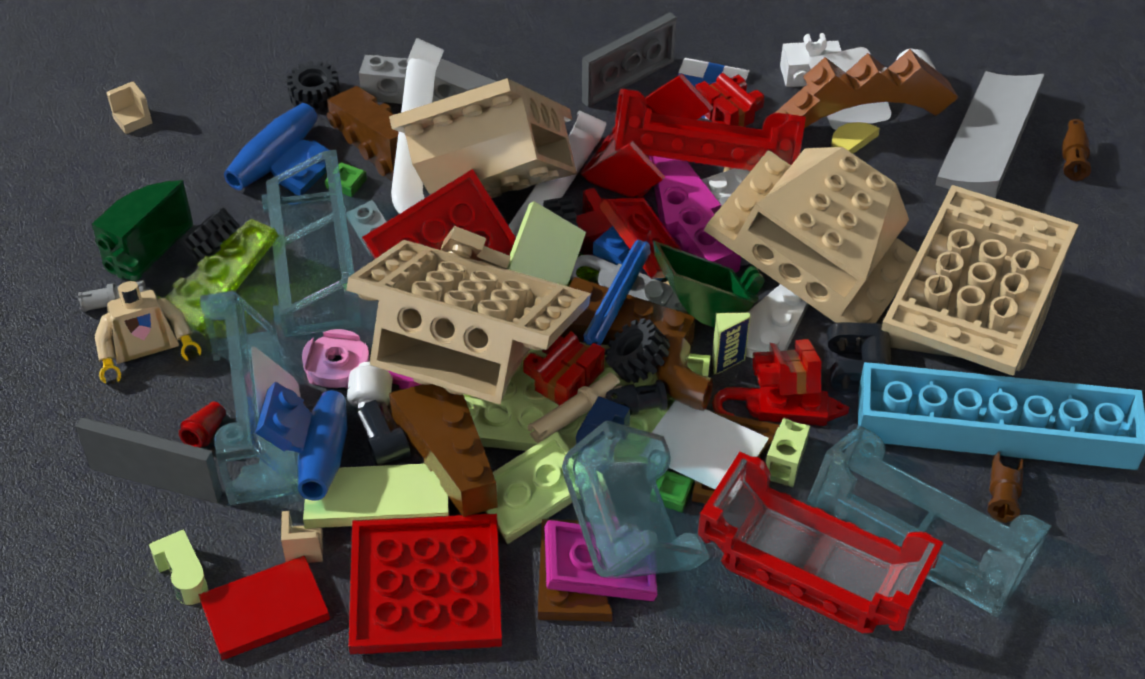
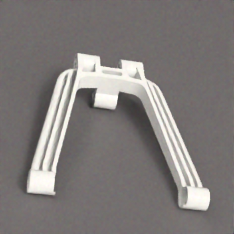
(418, 91)

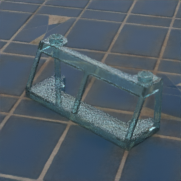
(272, 203)
(276, 469)
(983, 583)

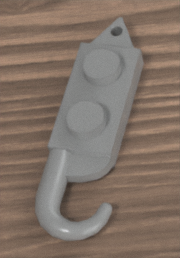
(643, 287)

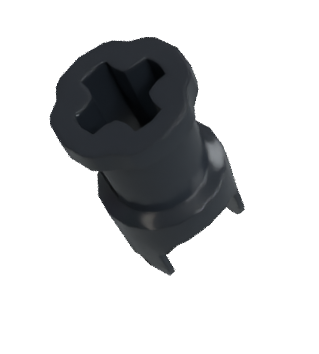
(640, 397)

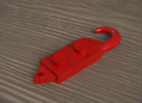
(771, 406)

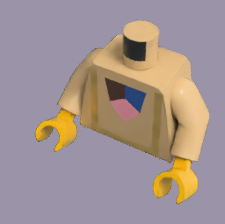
(139, 327)

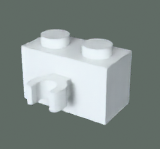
(796, 58)

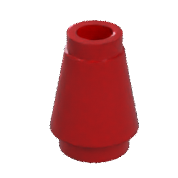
(202, 425)

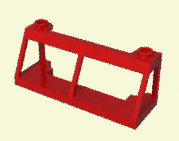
(704, 140)

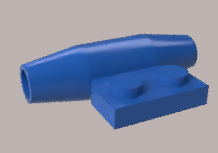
(278, 150)
(315, 435)

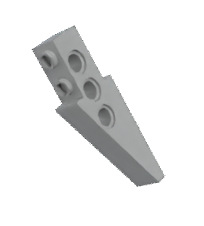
(386, 79)

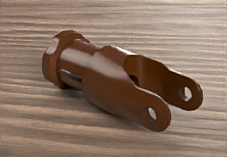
(1076, 151)
(1005, 490)

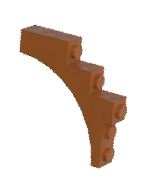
(868, 81)

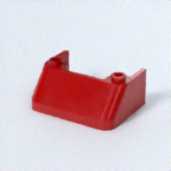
(629, 169)

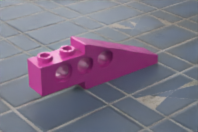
(686, 208)

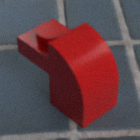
(592, 220)

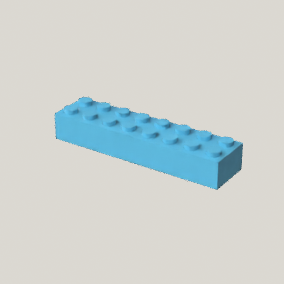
(1003, 415)

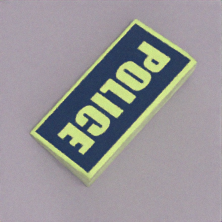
(730, 340)

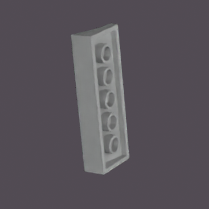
(990, 133)

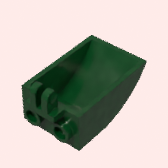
(142, 228)
(706, 285)

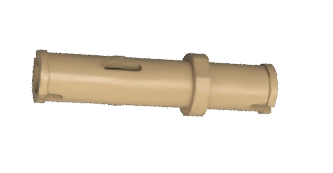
(572, 408)

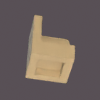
(129, 107)
(300, 541)

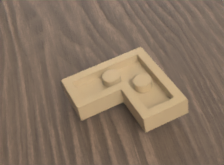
(472, 246)

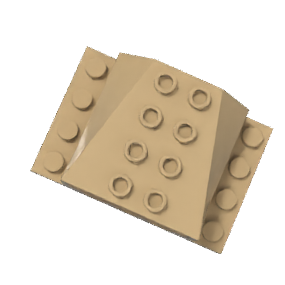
(496, 130)
(821, 231)
(981, 282)
(460, 318)

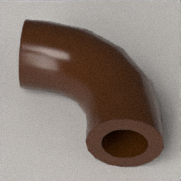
(680, 380)

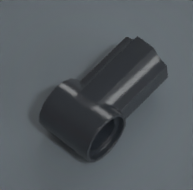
(384, 439)

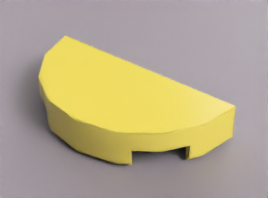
(854, 136)

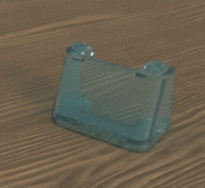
(620, 505)

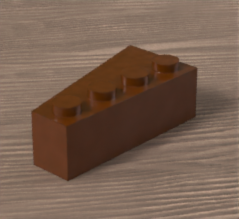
(366, 126)
(665, 319)
(449, 443)

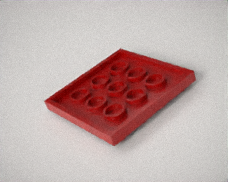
(429, 221)
(424, 584)

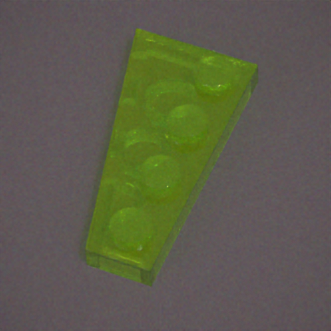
(222, 271)

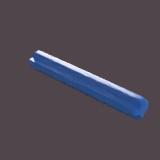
(617, 293)

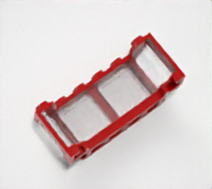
(813, 554)

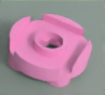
(334, 342)

